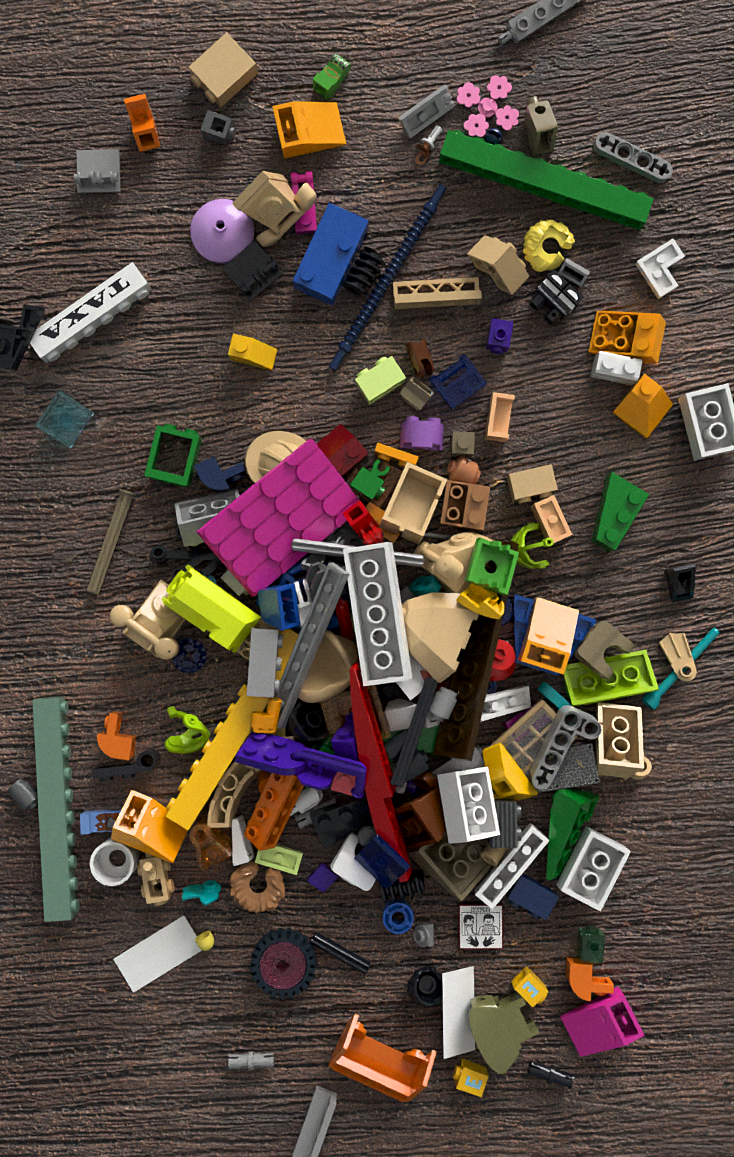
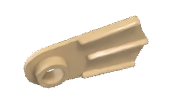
(679, 655)

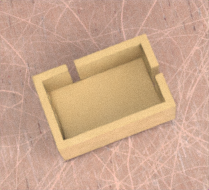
(413, 503)

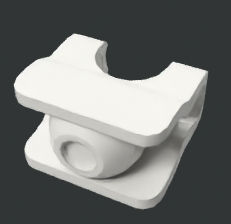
(349, 868)

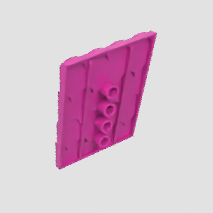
(293, 500)

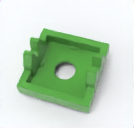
(505, 565)

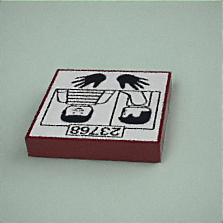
(480, 926)

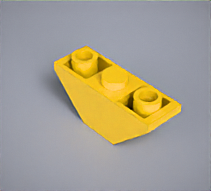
(505, 774)

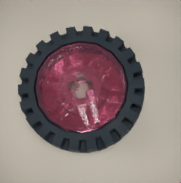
(270, 973)

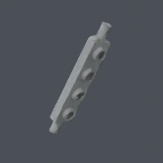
(534, 19)

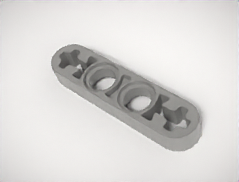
(631, 161)

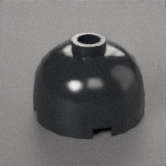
(308, 723)

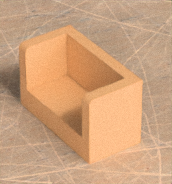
(498, 417)
(551, 519)

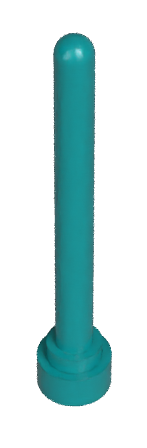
(653, 698)

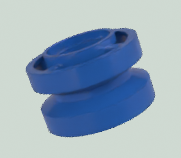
(398, 926)

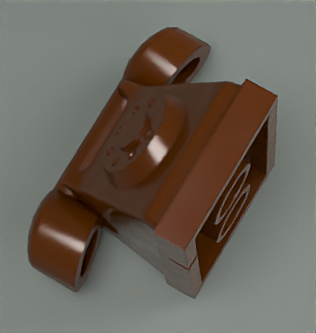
(422, 816)

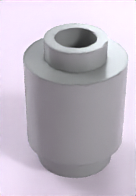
(443, 704)

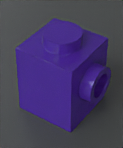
(499, 336)

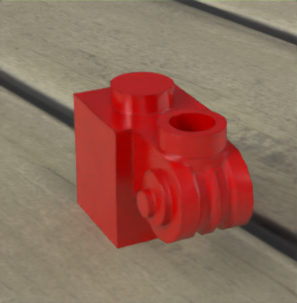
(364, 524)

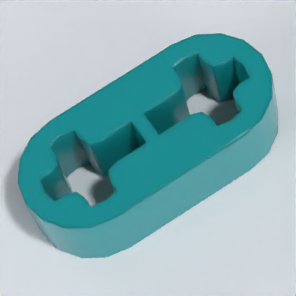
(424, 585)
(552, 695)

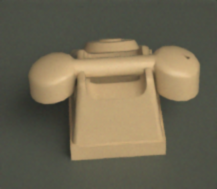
(274, 205)
(450, 560)
(152, 624)
(620, 743)

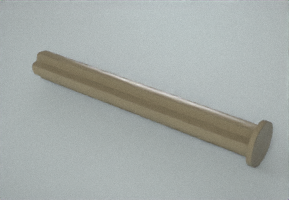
(110, 541)

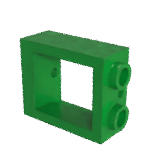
(183, 481)

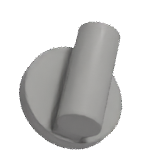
(424, 934)

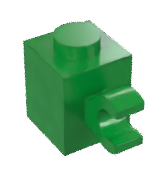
(369, 483)

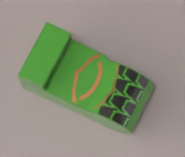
(331, 76)

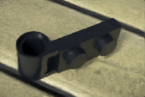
(127, 770)

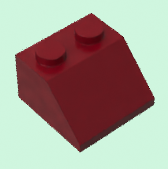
(342, 450)

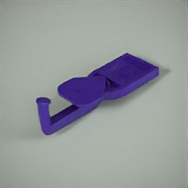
(290, 757)

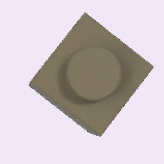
(462, 444)

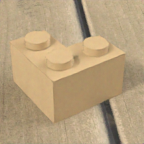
(500, 262)

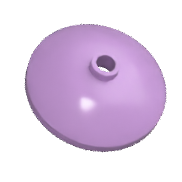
(225, 243)

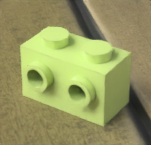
(380, 379)

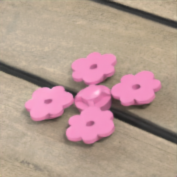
(487, 106)

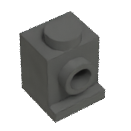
(215, 122)

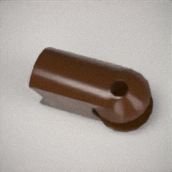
(420, 358)

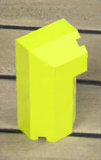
(210, 608)

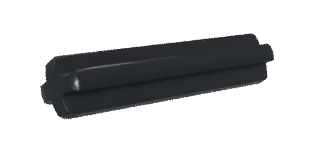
(340, 953)

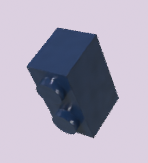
(532, 896)

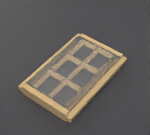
(527, 735)

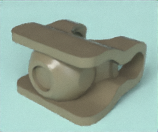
(594, 645)

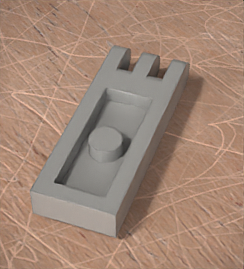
(426, 111)

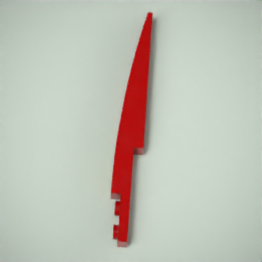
(379, 773)

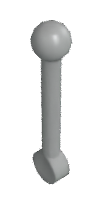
(441, 536)

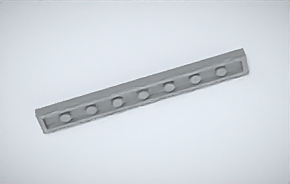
(310, 639)

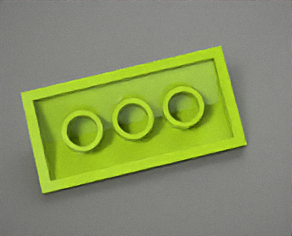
(630, 677)

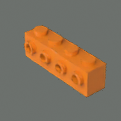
(273, 811)

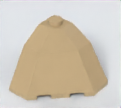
(437, 631)

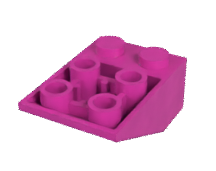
(602, 1024)

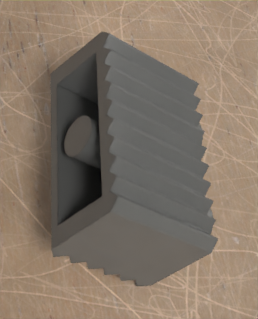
(507, 816)

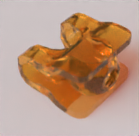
(210, 847)

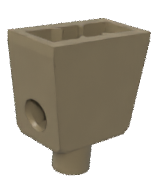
(540, 126)

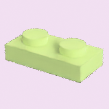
(280, 858)

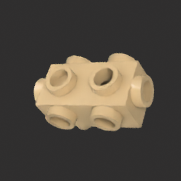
(155, 871)

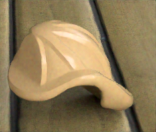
(269, 451)
(329, 669)

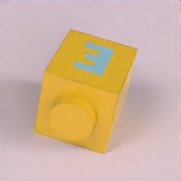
(530, 987)
(470, 1077)

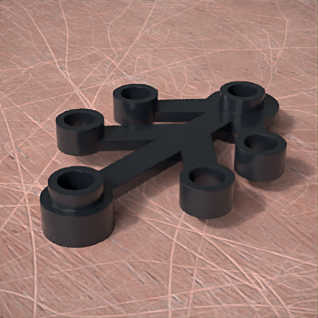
(196, 557)

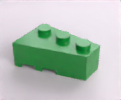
(617, 511)

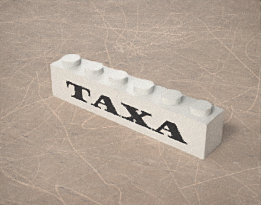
(89, 312)

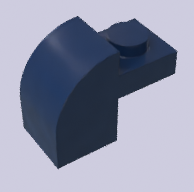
(215, 478)

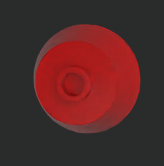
(504, 661)

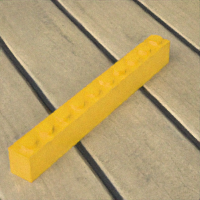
(224, 747)

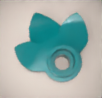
(207, 892)

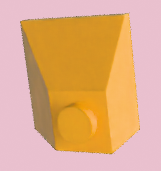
(644, 406)

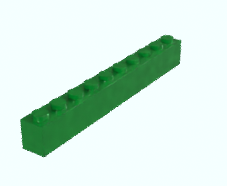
(545, 179)

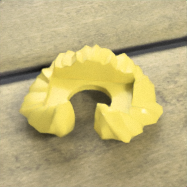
(535, 237)

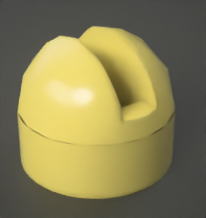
(205, 940)

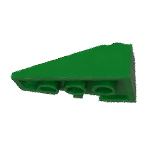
(567, 816)

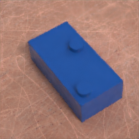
(330, 254)

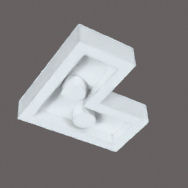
(655, 266)

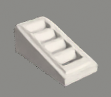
(241, 847)

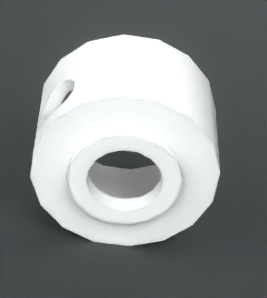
(108, 873)

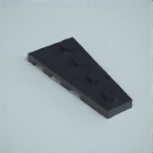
(343, 818)

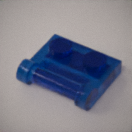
(461, 388)

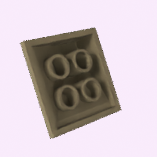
(453, 865)

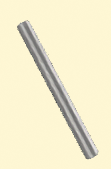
(337, 550)

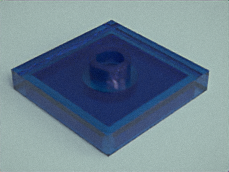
(382, 861)

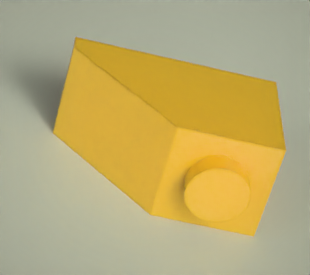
(251, 352)

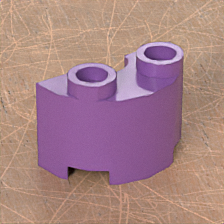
(422, 434)

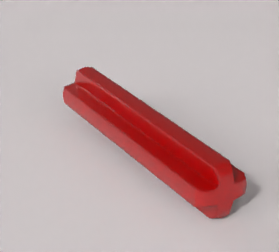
(344, 619)

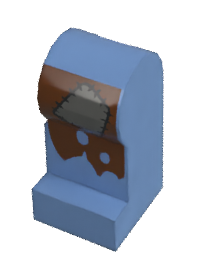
(98, 821)

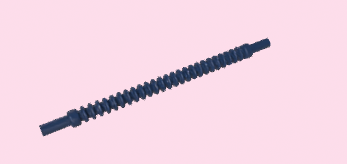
(429, 209)

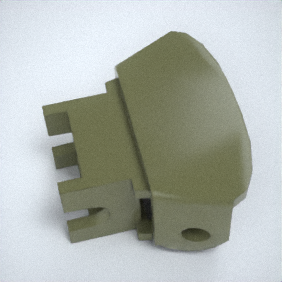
(500, 1029)

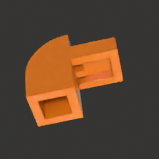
(142, 122)
(112, 742)
(583, 983)

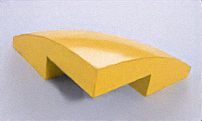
(481, 601)

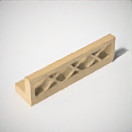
(437, 298)

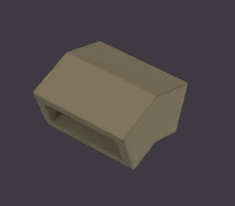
(416, 394)

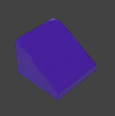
(322, 877)

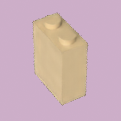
(223, 70)

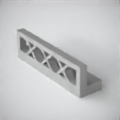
(315, 1123)

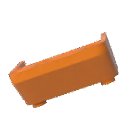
(379, 1065)

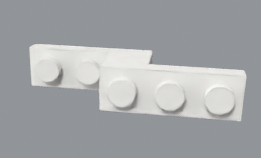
(498, 704)

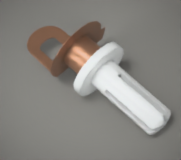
(427, 145)

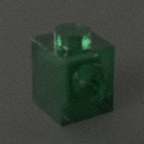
(591, 944)

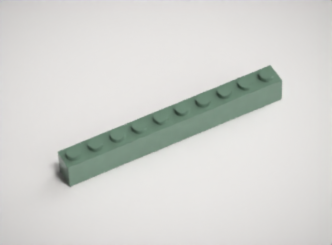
(55, 809)

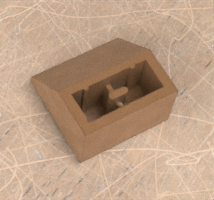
(465, 506)

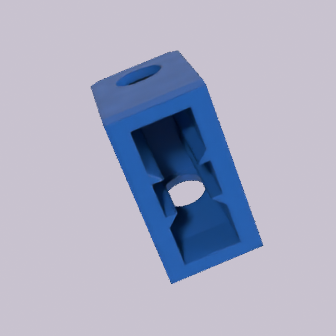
(279, 606)

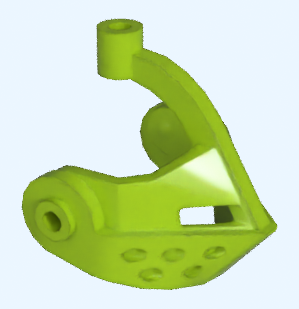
(523, 558)
(185, 743)

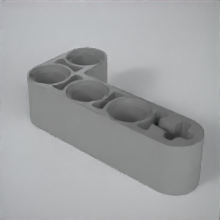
(560, 748)

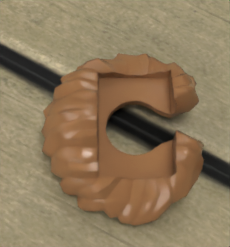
(255, 901)

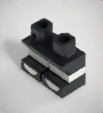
(548, 291)

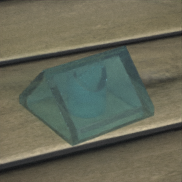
(64, 419)

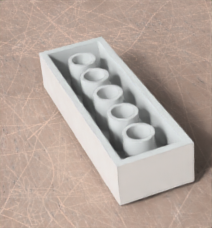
(377, 614)

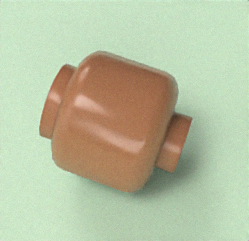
(463, 471)

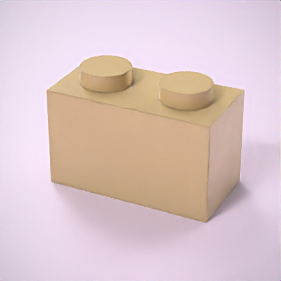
(532, 483)

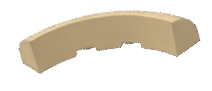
(229, 793)

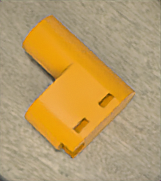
(267, 721)

